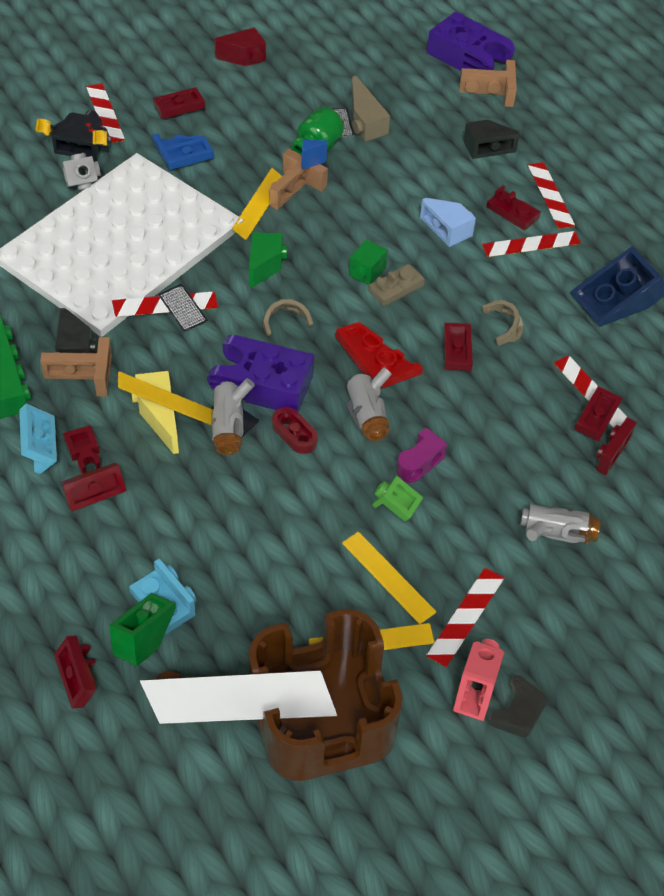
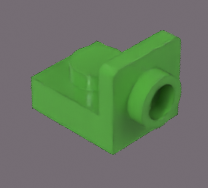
(397, 497)

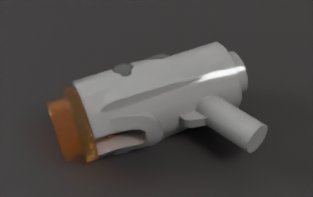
(366, 406)
(228, 416)
(560, 524)

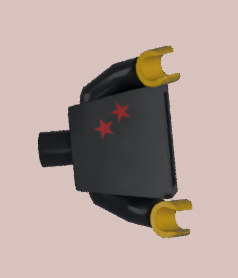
(77, 134)

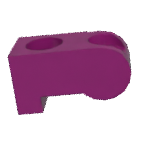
(422, 457)

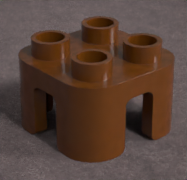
(364, 703)

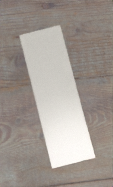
(239, 697)

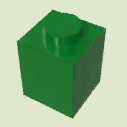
(368, 262)

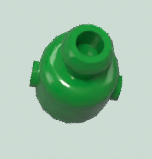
(319, 125)

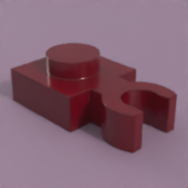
(83, 447)

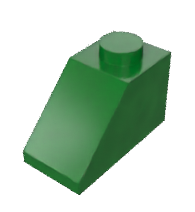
(265, 256)
(141, 629)

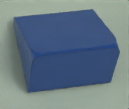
(313, 152)

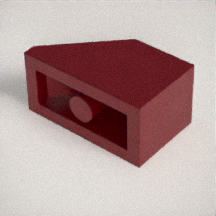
(241, 47)

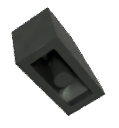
(489, 139)
(73, 335)

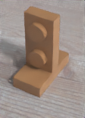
(491, 82)
(295, 179)
(81, 366)

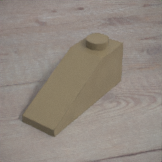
(368, 115)

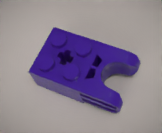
(468, 44)
(277, 372)

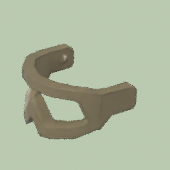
(285, 304)
(511, 335)

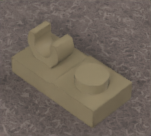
(396, 285)

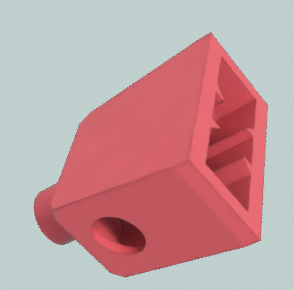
(483, 668)

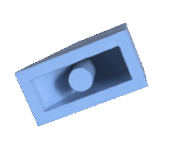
(448, 220)

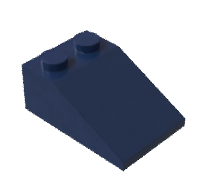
(620, 288)

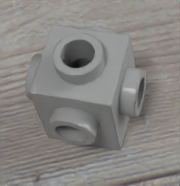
(74, 178)

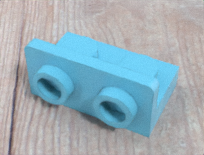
(38, 437)
(165, 583)

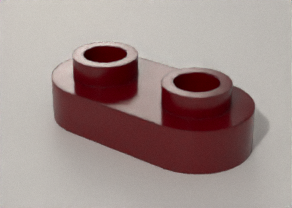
(296, 431)

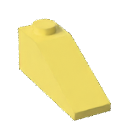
(157, 416)

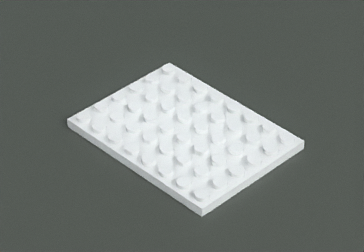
(118, 241)

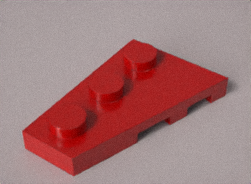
(372, 354)

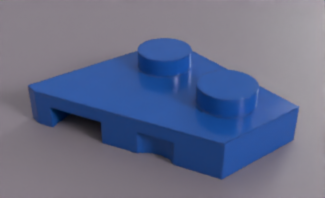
(183, 150)

